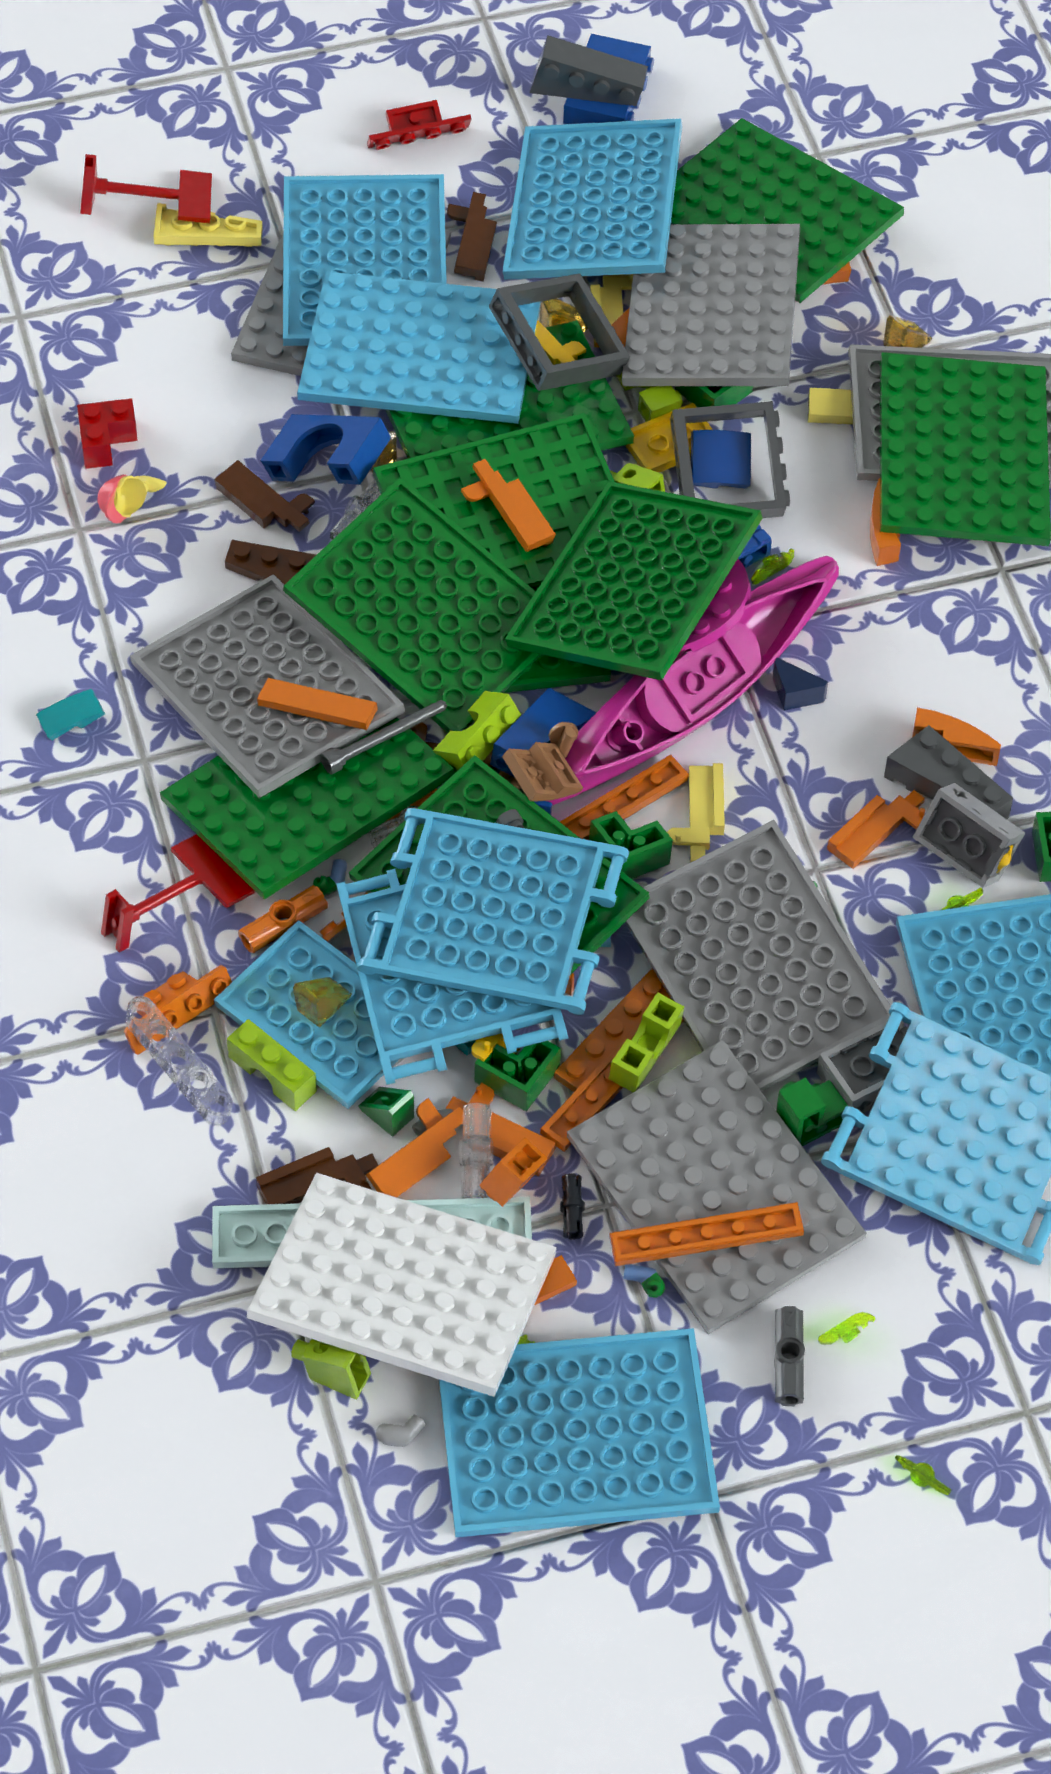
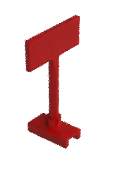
(193, 191)
(206, 869)

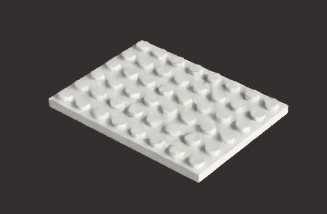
(403, 1284)

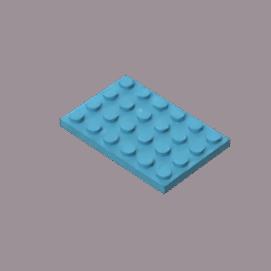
(341, 1049)

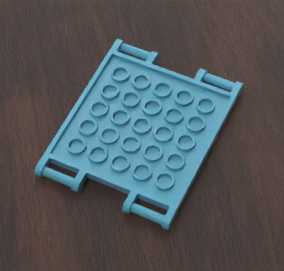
(494, 909)
(422, 1016)
(955, 1135)

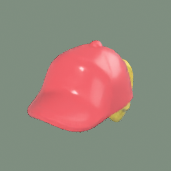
(125, 495)

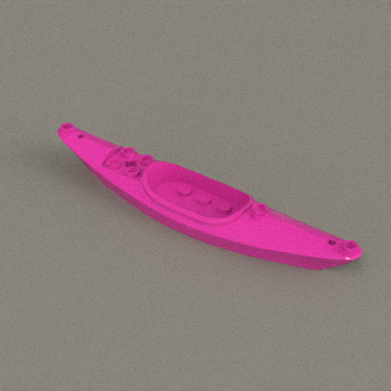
(700, 684)

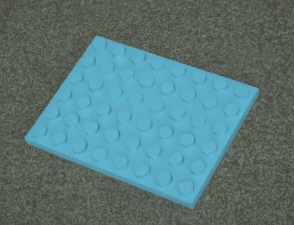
(593, 199)
(357, 227)
(413, 349)
(986, 973)
(582, 1436)

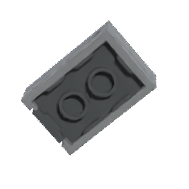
(968, 835)
(852, 1070)

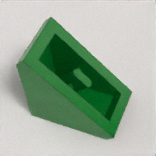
(389, 1108)

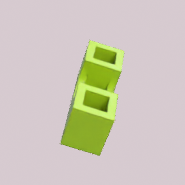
(655, 400)
(492, 718)
(654, 1033)
(256, 1050)

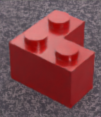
(105, 425)

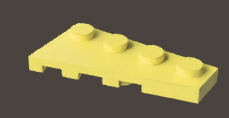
(219, 232)

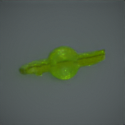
(772, 565)
(959, 901)
(847, 1329)
(923, 1474)

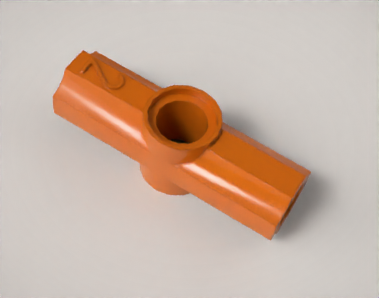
(269, 927)

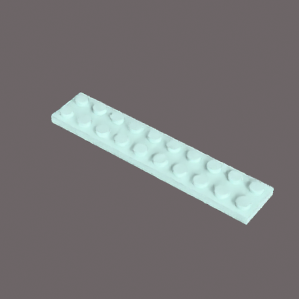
(252, 1233)

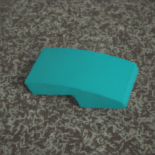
(70, 712)

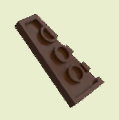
(262, 561)

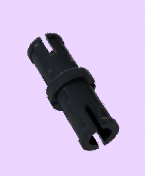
(572, 1206)

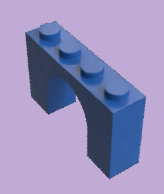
(586, 111)
(302, 436)

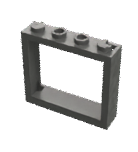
(528, 348)
(678, 422)

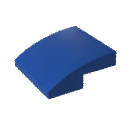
(721, 458)

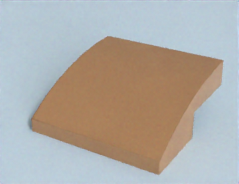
(542, 772)

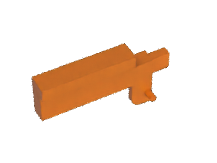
(513, 505)
(873, 826)
(505, 1132)
(418, 1156)

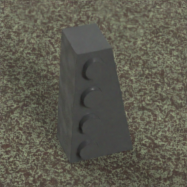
(586, 74)
(932, 763)

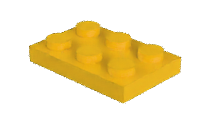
(654, 441)

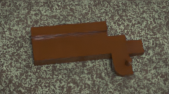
(476, 237)
(260, 500)
(290, 1182)

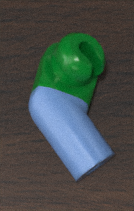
(338, 874)
(647, 1277)

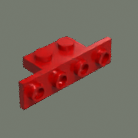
(416, 122)

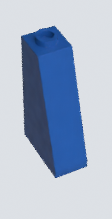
(537, 722)

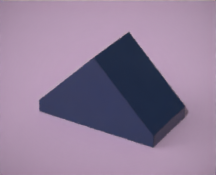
(796, 686)

